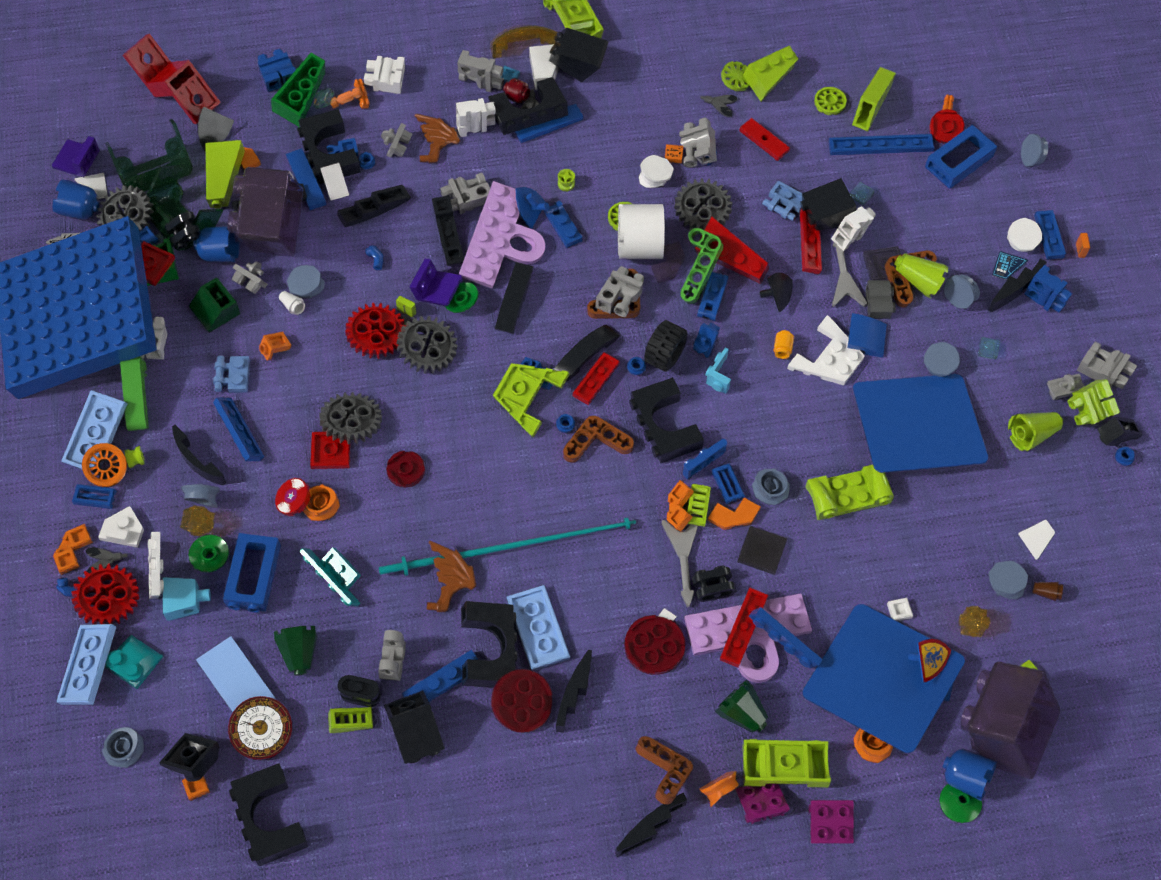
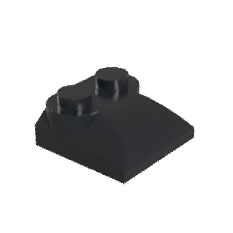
(191, 756)

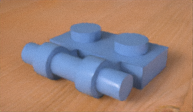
(787, 196)
(238, 374)

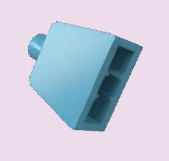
(182, 597)

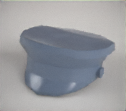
(1034, 150)
(305, 281)
(961, 291)
(941, 359)
(770, 486)
(201, 494)
(1008, 579)
(123, 747)

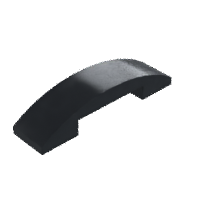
(447, 230)
(586, 349)
(209, 471)

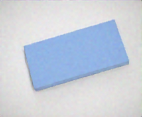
(95, 426)
(538, 628)
(86, 664)
(232, 674)

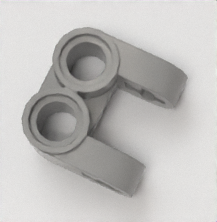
(392, 656)

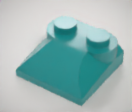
(132, 661)

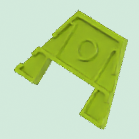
(520, 388)

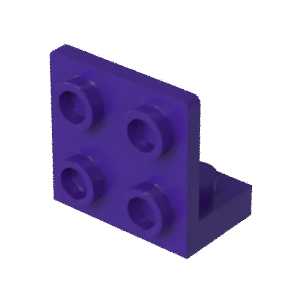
(76, 157)
(434, 285)

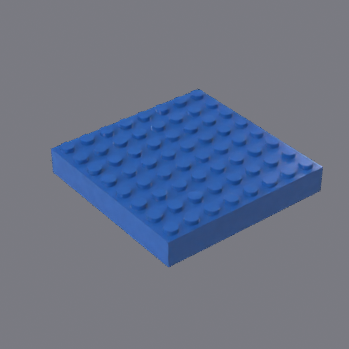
(74, 308)

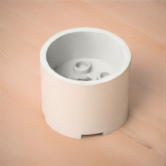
(641, 231)

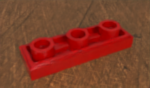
(764, 139)

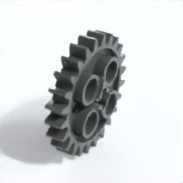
(690, 196)
(137, 205)
(410, 338)
(350, 418)

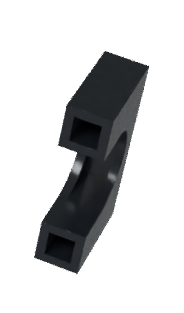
(514, 119)
(318, 128)
(665, 444)
(500, 621)
(248, 792)

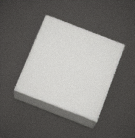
(900, 609)

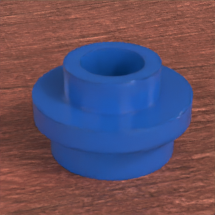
(366, 160)
(636, 361)
(565, 418)
(1125, 451)

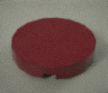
(405, 469)

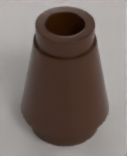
(1049, 590)

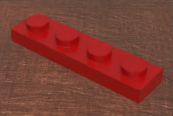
(810, 246)
(742, 628)

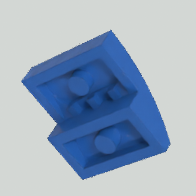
(867, 335)

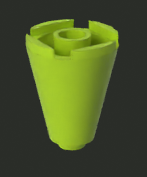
(922, 273)
(1033, 428)

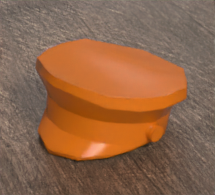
(322, 503)
(870, 747)
(720, 786)

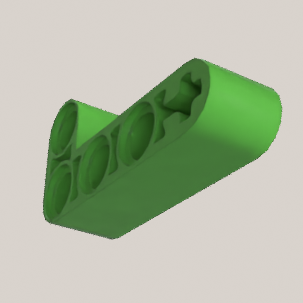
(698, 268)
(134, 393)

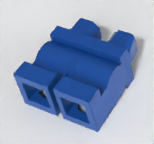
(275, 68)
(1048, 290)

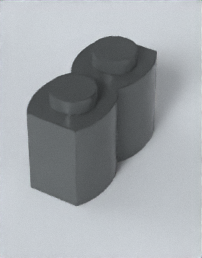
(879, 299)

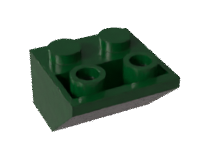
(214, 305)

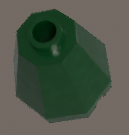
(297, 648)
(744, 708)

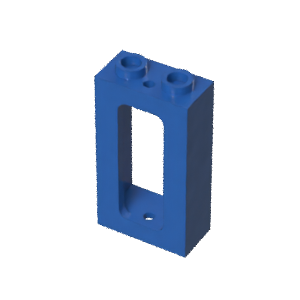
(952, 176)
(259, 600)

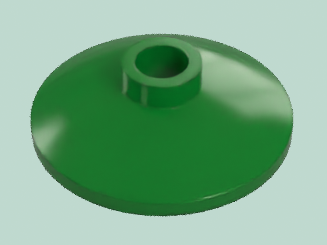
(464, 298)
(203, 547)
(956, 810)

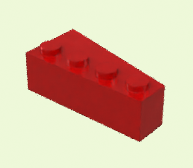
(736, 254)

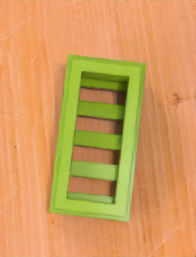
(700, 493)
(350, 726)

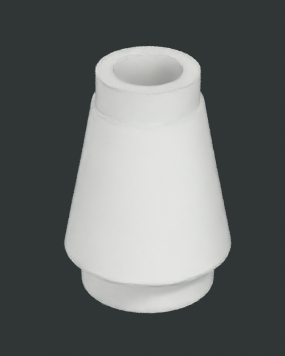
(293, 303)

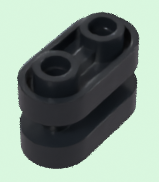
(183, 230)
(718, 575)
(359, 691)

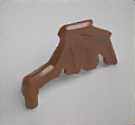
(439, 134)
(453, 573)

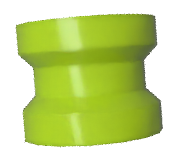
(563, 176)
(134, 457)

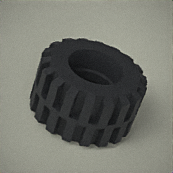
(665, 345)

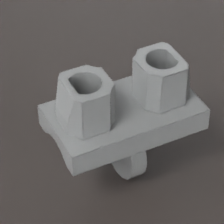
(401, 135)
(242, 274)
(1064, 386)

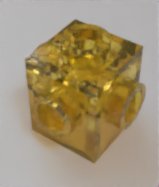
(197, 520)
(974, 621)

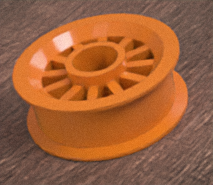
(98, 448)

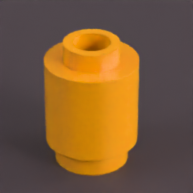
(783, 344)

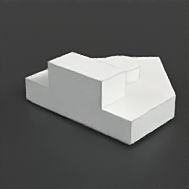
(122, 528)

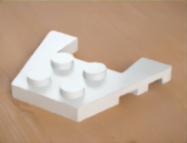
(836, 361)
(156, 585)

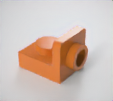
(273, 344)

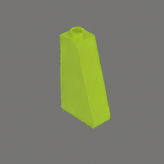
(873, 98)
(222, 166)

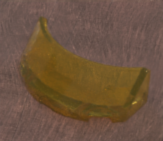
(520, 33)

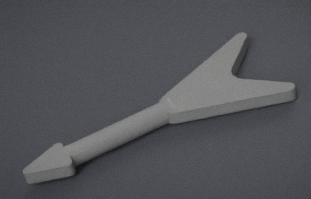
(845, 283)
(682, 545)

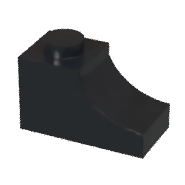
(1118, 431)

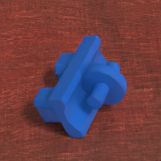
(706, 339)

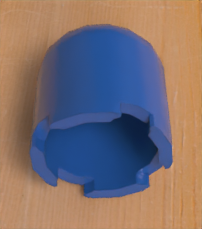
(75, 200)
(217, 245)
(969, 772)

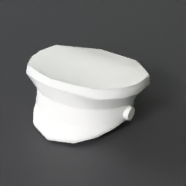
(655, 171)
(1024, 235)

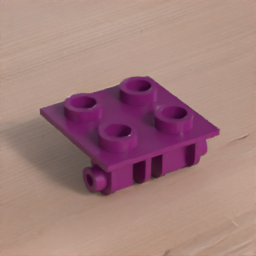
(762, 802)
(832, 821)

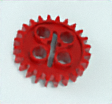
(374, 330)
(94, 583)

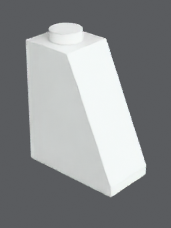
(540, 63)

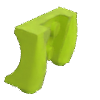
(576, 16)
(849, 492)
(785, 762)

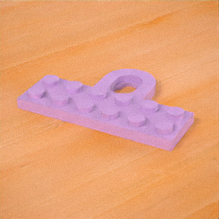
(493, 236)
(711, 630)

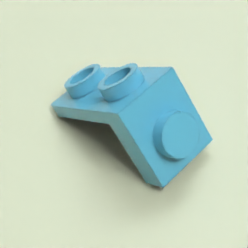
(716, 380)

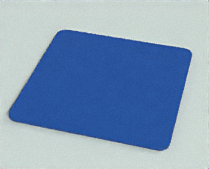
(919, 423)
(875, 683)

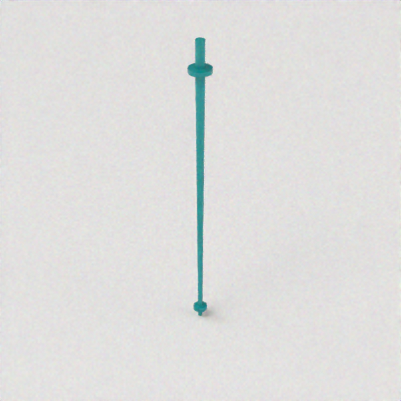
(475, 552)

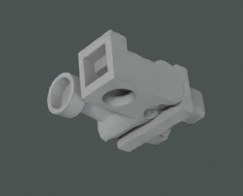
(480, 70)
(699, 138)
(466, 193)
(622, 286)
(1110, 368)

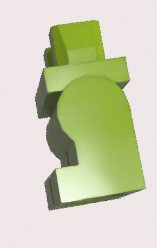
(1093, 402)

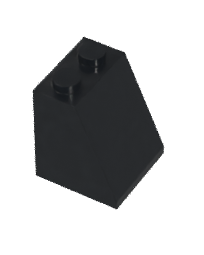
(578, 53)
(827, 205)
(414, 727)

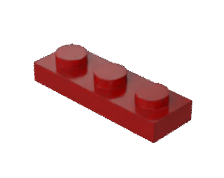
(596, 378)

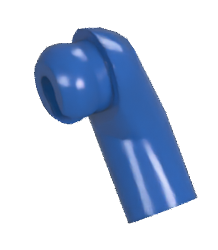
(373, 251)
(64, 587)

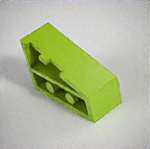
(769, 71)

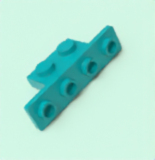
(336, 571)

